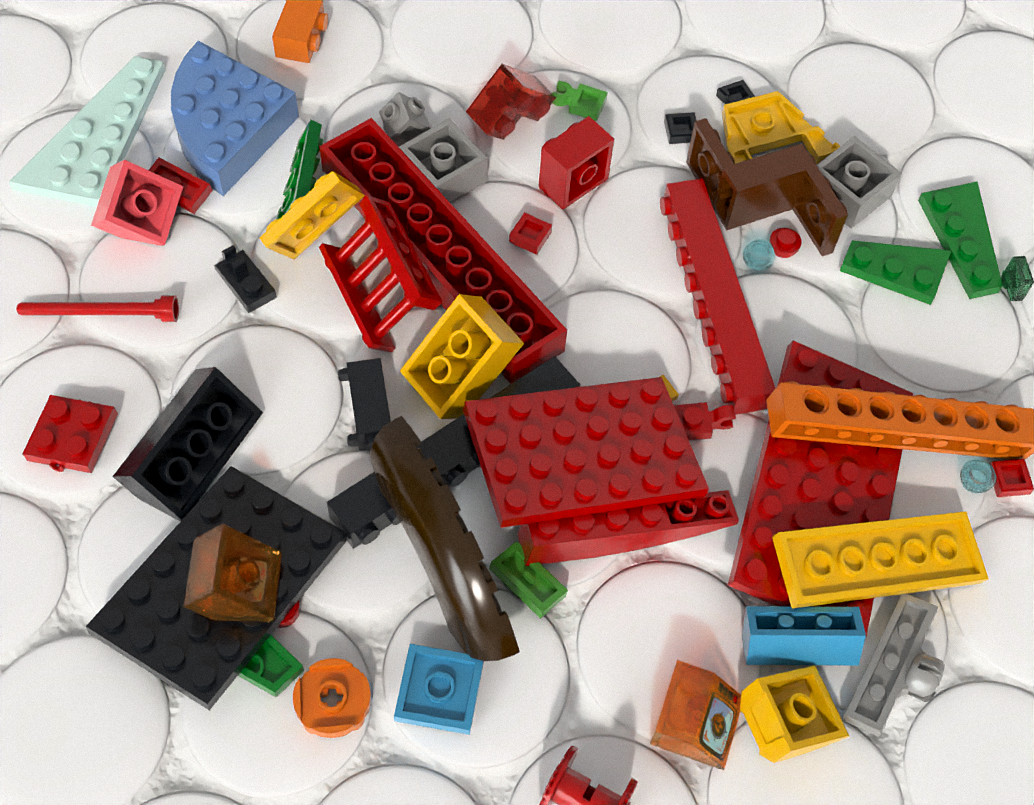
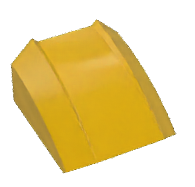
(791, 714)

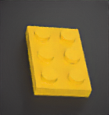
(311, 215)

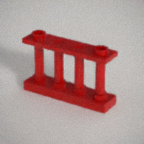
(405, 268)

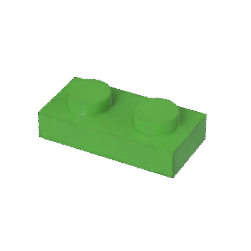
(530, 583)

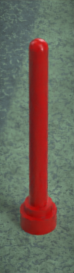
(164, 308)

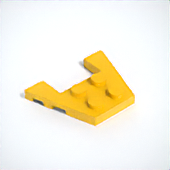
(770, 123)

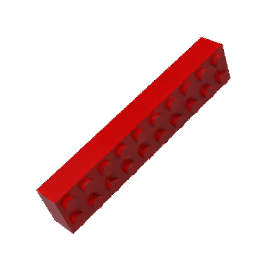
(445, 242)

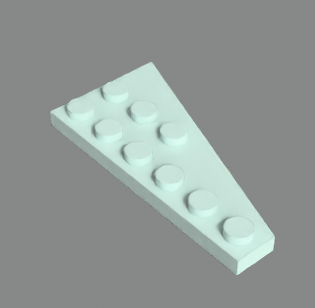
(97, 137)

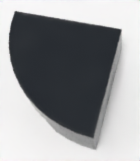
(734, 92)

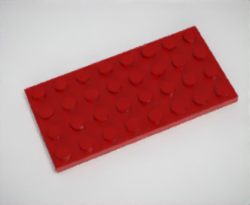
(812, 483)

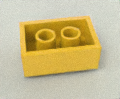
(461, 356)

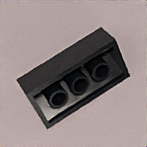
(189, 443)

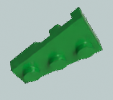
(899, 268)

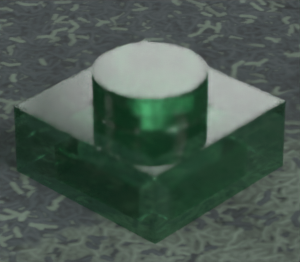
(1017, 278)

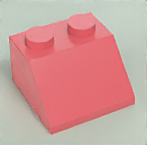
(137, 204)

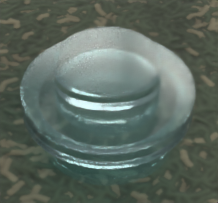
(759, 255)
(977, 476)

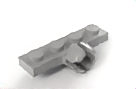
(897, 667)

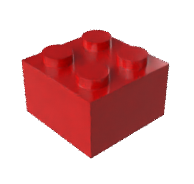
(575, 162)

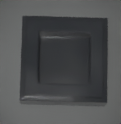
(679, 127)

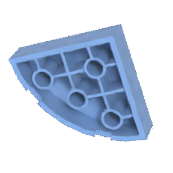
(226, 115)

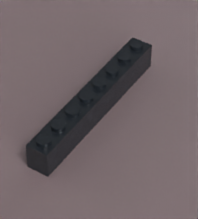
(363, 508)

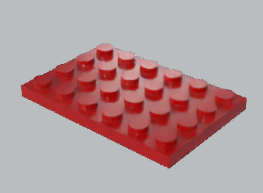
(583, 451)

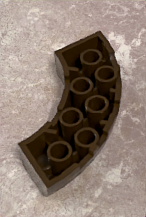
(442, 543)

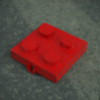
(70, 434)

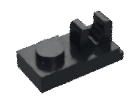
(244, 279)

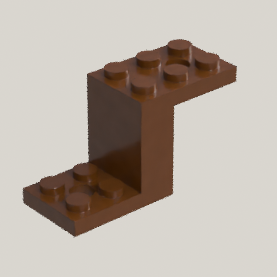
(767, 187)

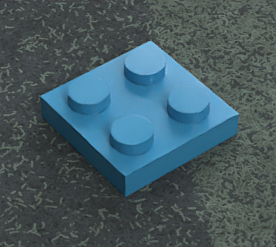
(438, 689)

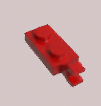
(700, 421)

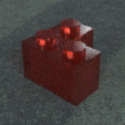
(508, 98)

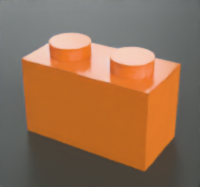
(299, 30)

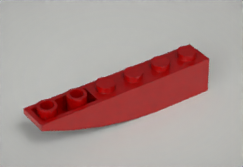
(625, 529)

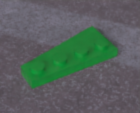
(303, 166)

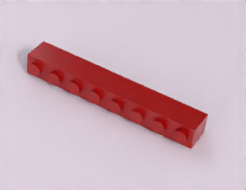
(717, 297)

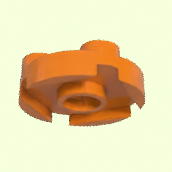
(347, 714)

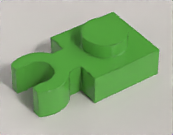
(582, 101)

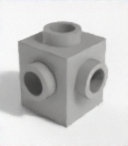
(404, 118)

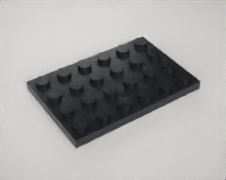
(189, 649)

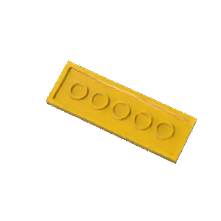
(878, 559)

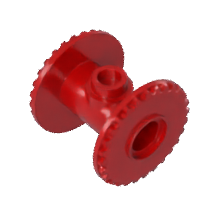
(573, 788)

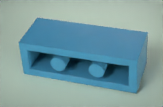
(803, 635)

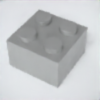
(448, 159)
(859, 179)

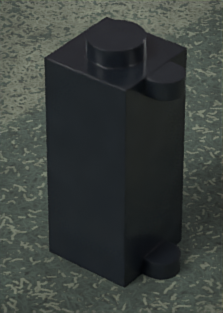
(368, 400)

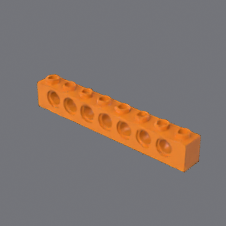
(900, 421)

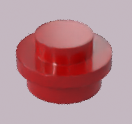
(785, 242)

